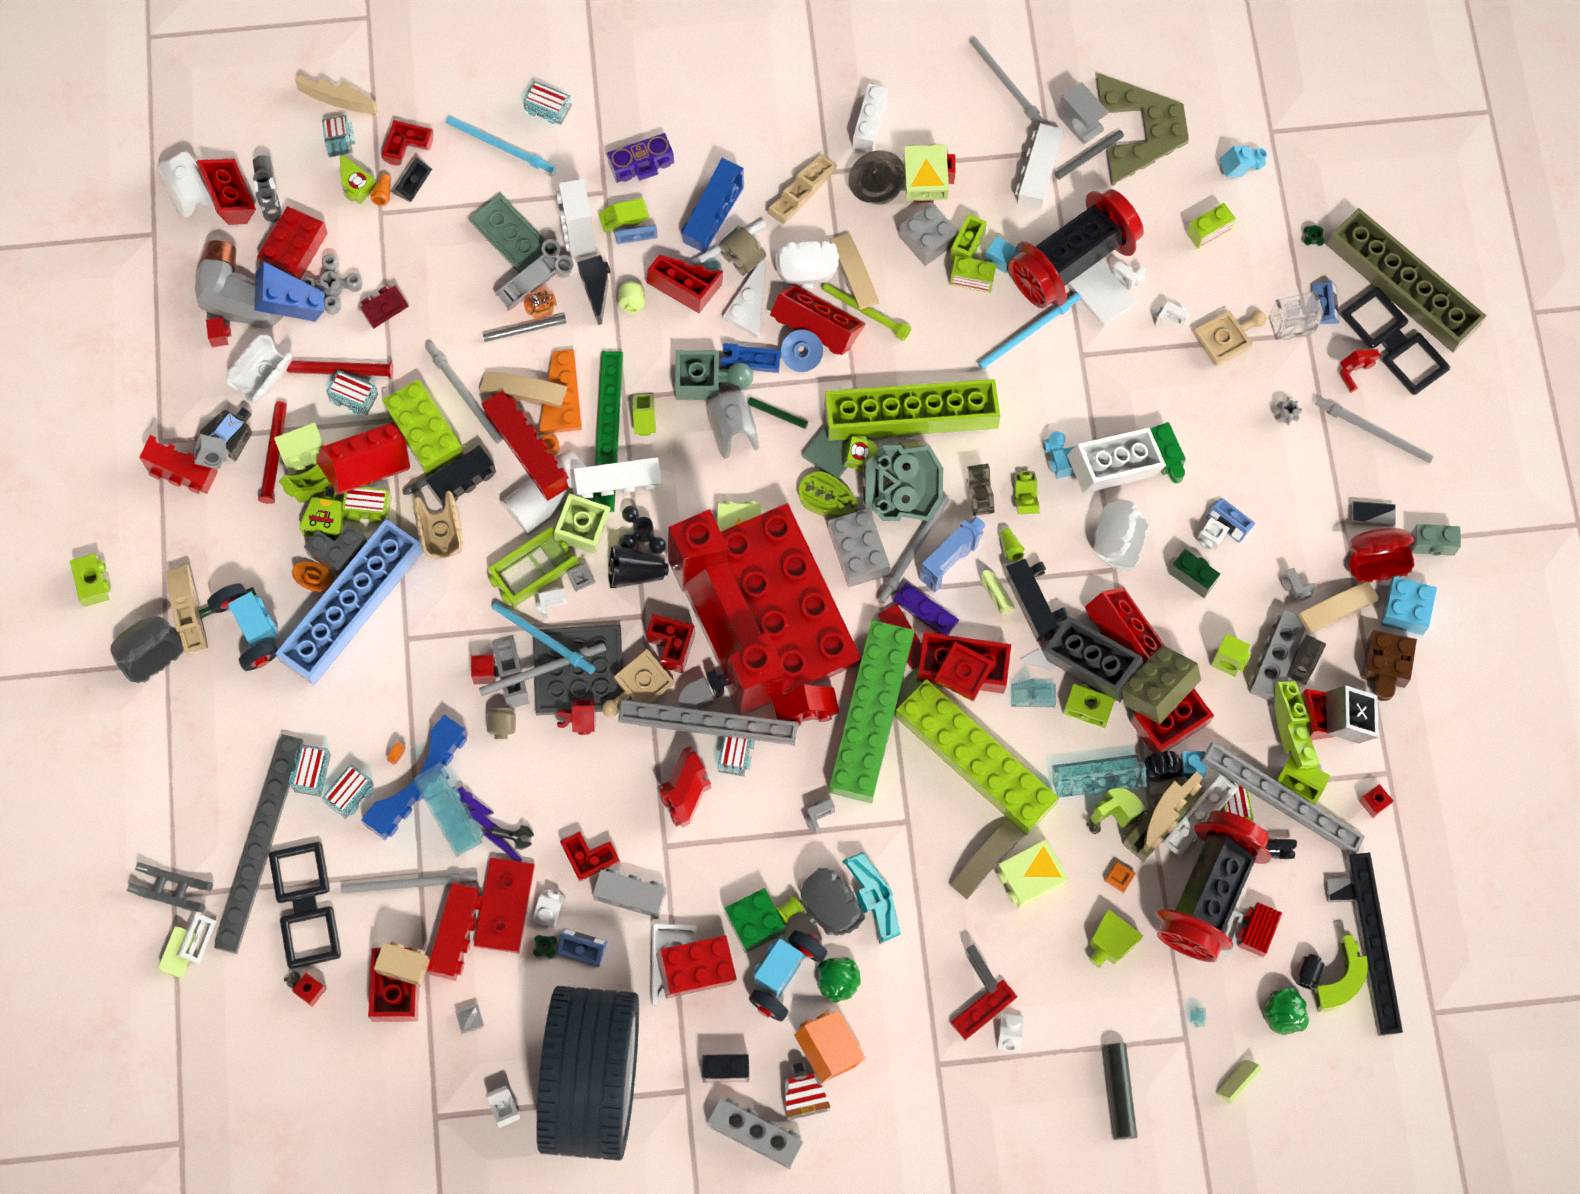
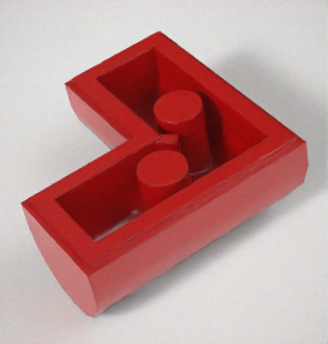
(405, 135)
(586, 861)

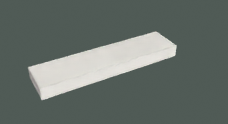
(1212, 799)

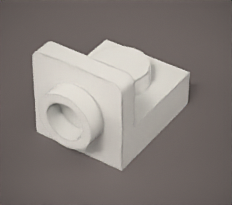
(1127, 277)

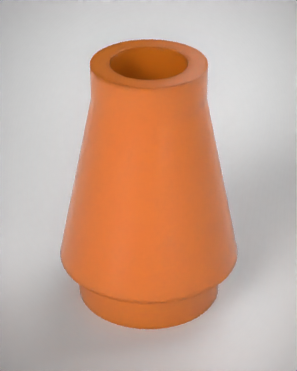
(381, 191)

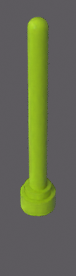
(900, 330)

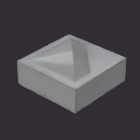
(580, 577)
(469, 1018)

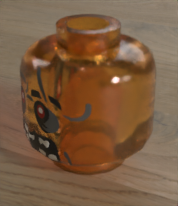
(539, 303)

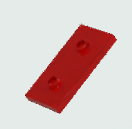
(504, 905)

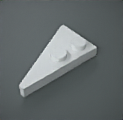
(747, 306)
(663, 937)

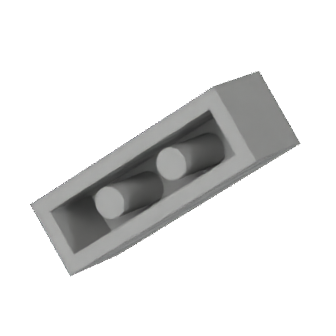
(630, 893)

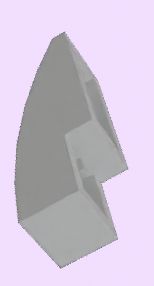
(509, 665)

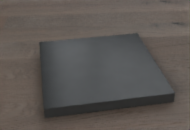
(563, 685)

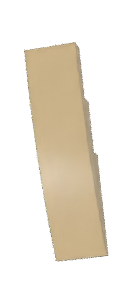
(341, 96)
(802, 189)
(855, 272)
(524, 388)
(1338, 607)

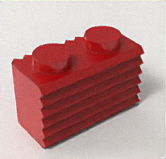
(1260, 929)

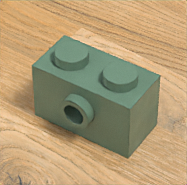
(1436, 539)

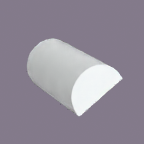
(528, 504)

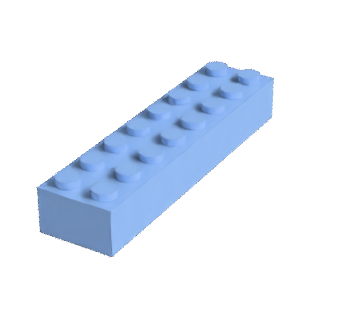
(349, 602)

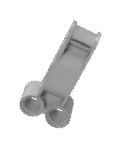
(535, 275)

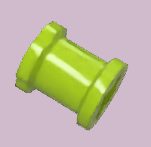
(789, 908)

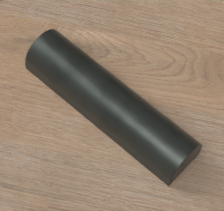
(1120, 1091)

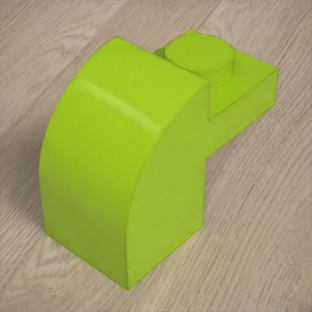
(1121, 804)

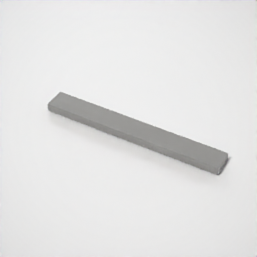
(708, 722)
(1282, 798)

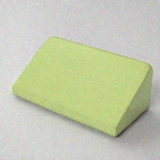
(997, 591)
(170, 962)
(1238, 1081)

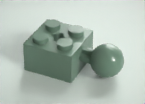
(706, 385)

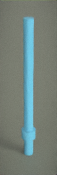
(535, 161)
(1029, 330)
(573, 657)

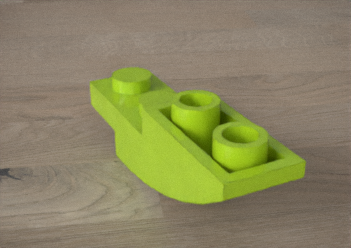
(1292, 725)

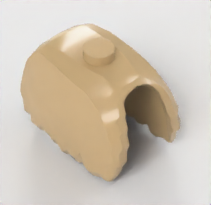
(439, 532)

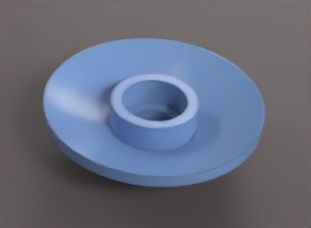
(791, 355)

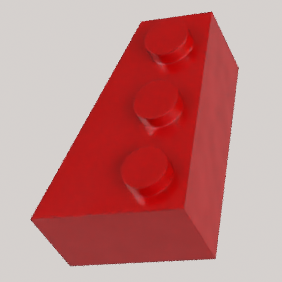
(684, 282)
(176, 467)

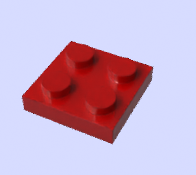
(964, 671)

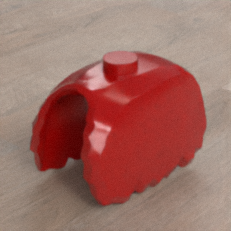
(1381, 554)

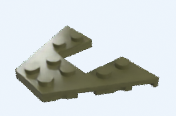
(1163, 124)

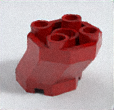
(685, 787)

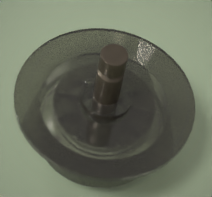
(877, 177)

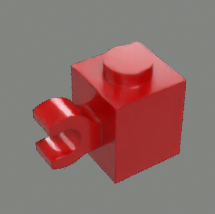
(581, 716)

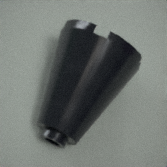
(634, 567)

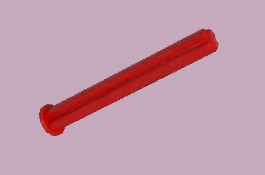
(360, 369)
(273, 454)

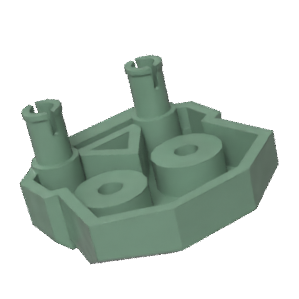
(920, 482)

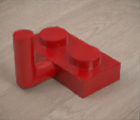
(1357, 360)

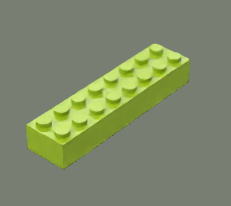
(912, 409)
(976, 757)

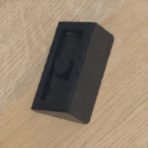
(411, 179)

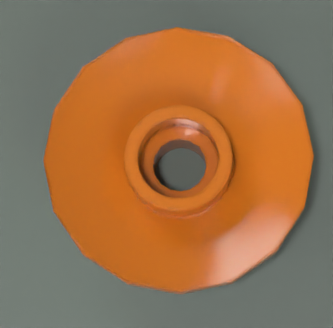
(312, 576)

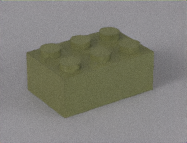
(1161, 684)

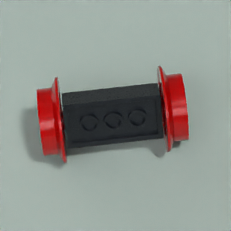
(1104, 227)
(1214, 886)

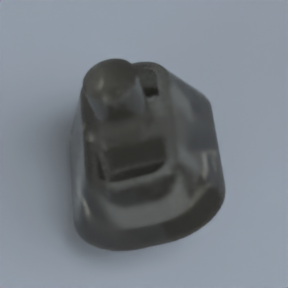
(1094, 829)
(292, 979)

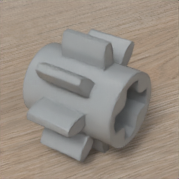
(1288, 411)

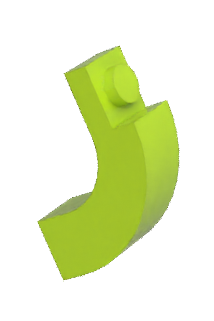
(305, 485)
(1338, 994)

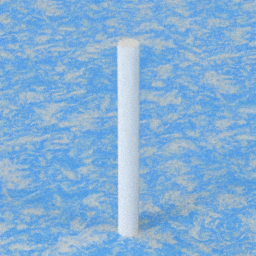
(716, 250)

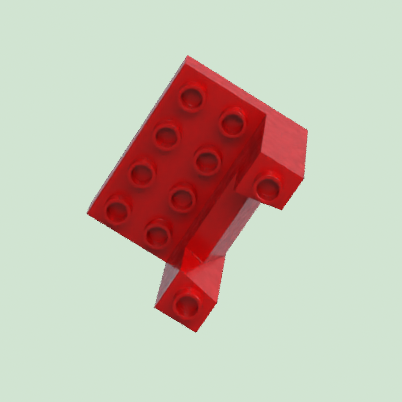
(760, 604)

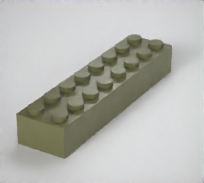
(1406, 280)

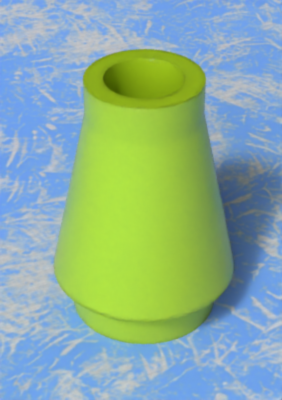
(1012, 547)

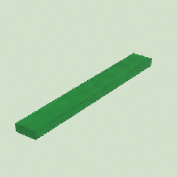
(609, 417)

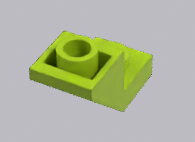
(621, 213)
(1026, 493)

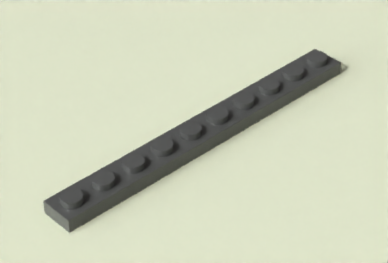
(258, 846)

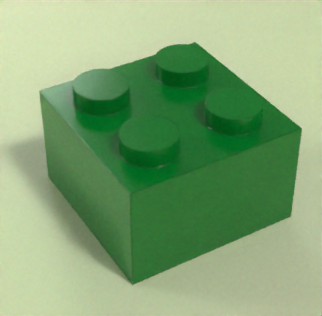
(755, 920)

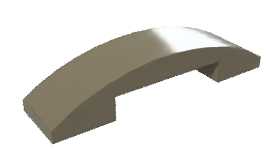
(986, 858)

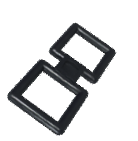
(1395, 341)
(304, 905)

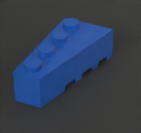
(714, 205)

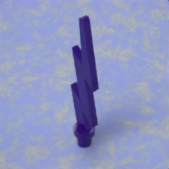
(478, 815)

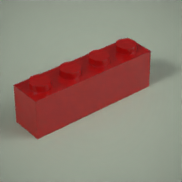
(454, 932)

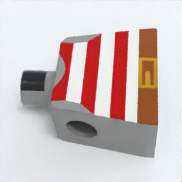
(804, 1094)

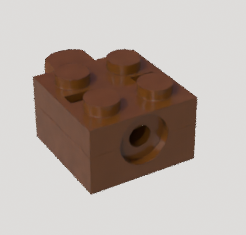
(1390, 663)

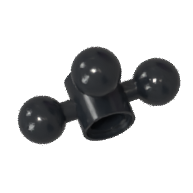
(656, 544)

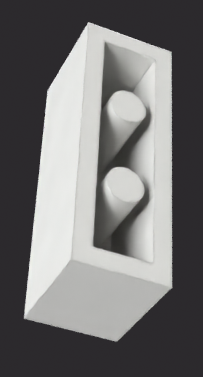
(870, 118)

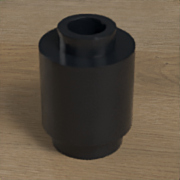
(1309, 971)

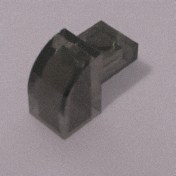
(980, 490)

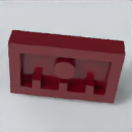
(384, 306)

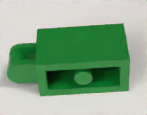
(1170, 451)

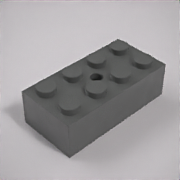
(1092, 657)

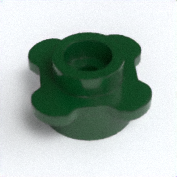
(1313, 230)
(544, 940)

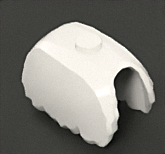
(183, 183)
(807, 263)
(258, 369)
(1120, 535)

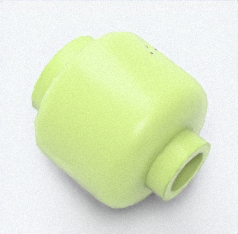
(631, 296)

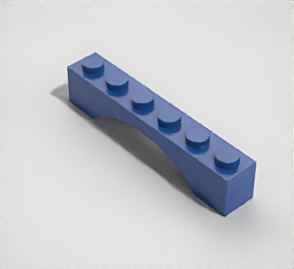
(387, 813)

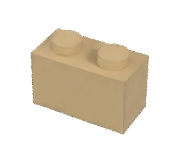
(402, 963)

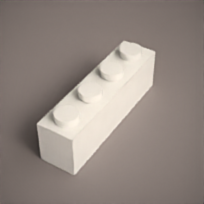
(1040, 166)
(615, 477)

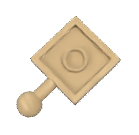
(1226, 337)
(641, 681)

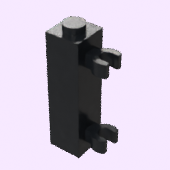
(1031, 599)

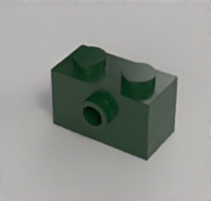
(1194, 573)

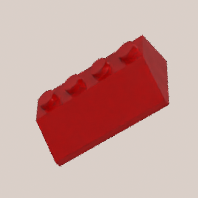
(809, 312)
(364, 458)
(1124, 622)

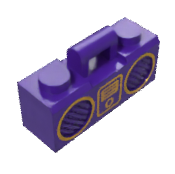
(641, 158)

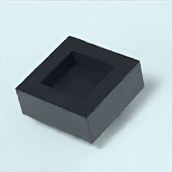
(716, 682)

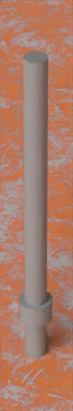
(1031, 111)
(441, 362)
(1337, 411)
(893, 582)
(585, 652)
(410, 883)

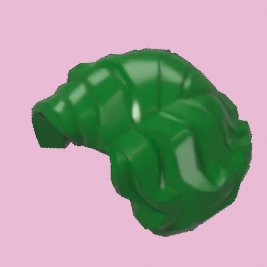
(838, 978)
(1286, 1011)

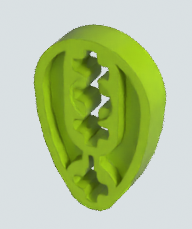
(833, 507)

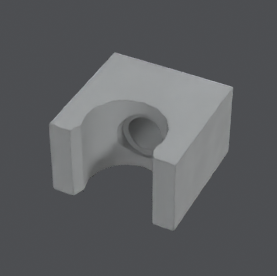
(1082, 113)

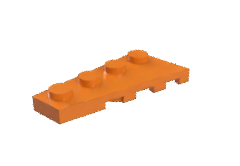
(568, 417)

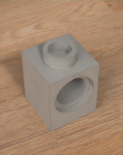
(210, 451)

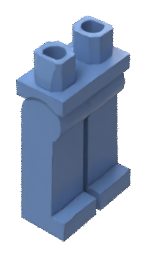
(950, 551)

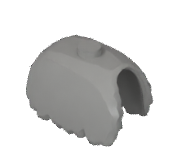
(729, 416)

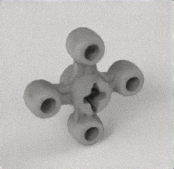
(330, 277)

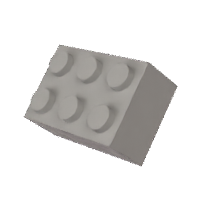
(859, 547)

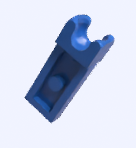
(756, 358)

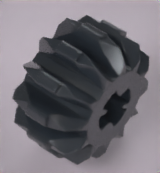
(1162, 766)

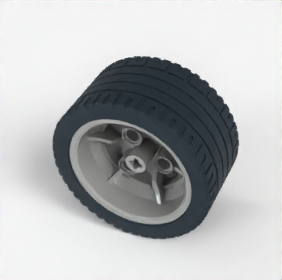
(587, 1073)

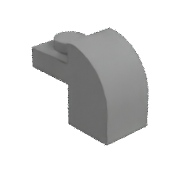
(696, 695)

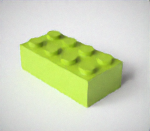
(423, 427)

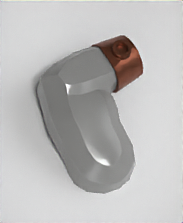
(227, 292)

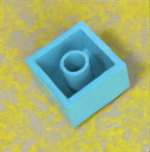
(1408, 605)

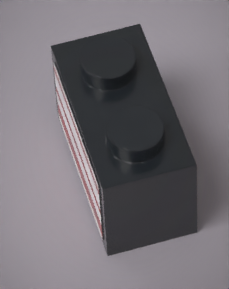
(725, 1068)

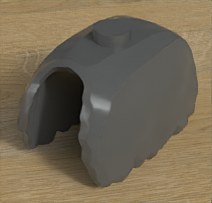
(146, 649)
(831, 903)

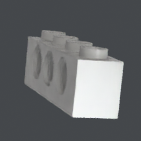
(1293, 627)
(720, 1122)

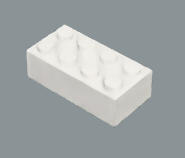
(576, 218)
(1116, 460)

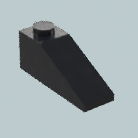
(595, 281)

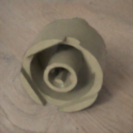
(742, 250)

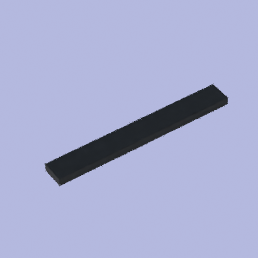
(1374, 944)

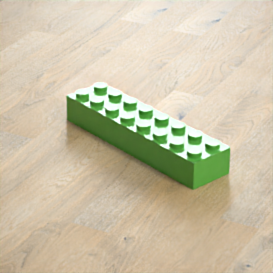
(871, 712)

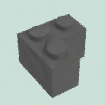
(337, 554)

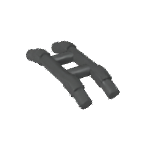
(163, 876)

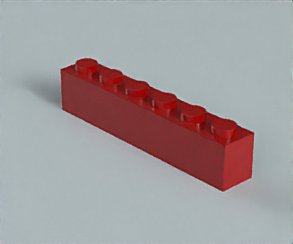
(525, 445)

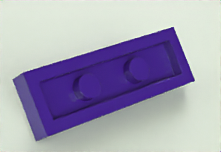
(925, 610)

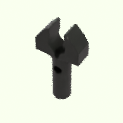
(514, 835)

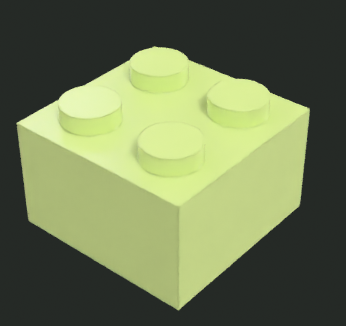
(300, 448)
(582, 523)

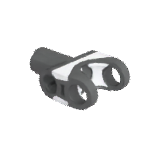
(265, 187)

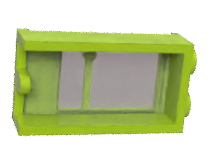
(531, 568)

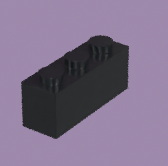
(462, 475)

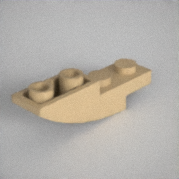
(185, 609)
(1164, 815)

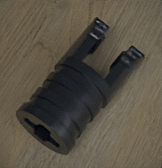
(1282, 848)

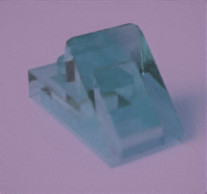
(1033, 694)

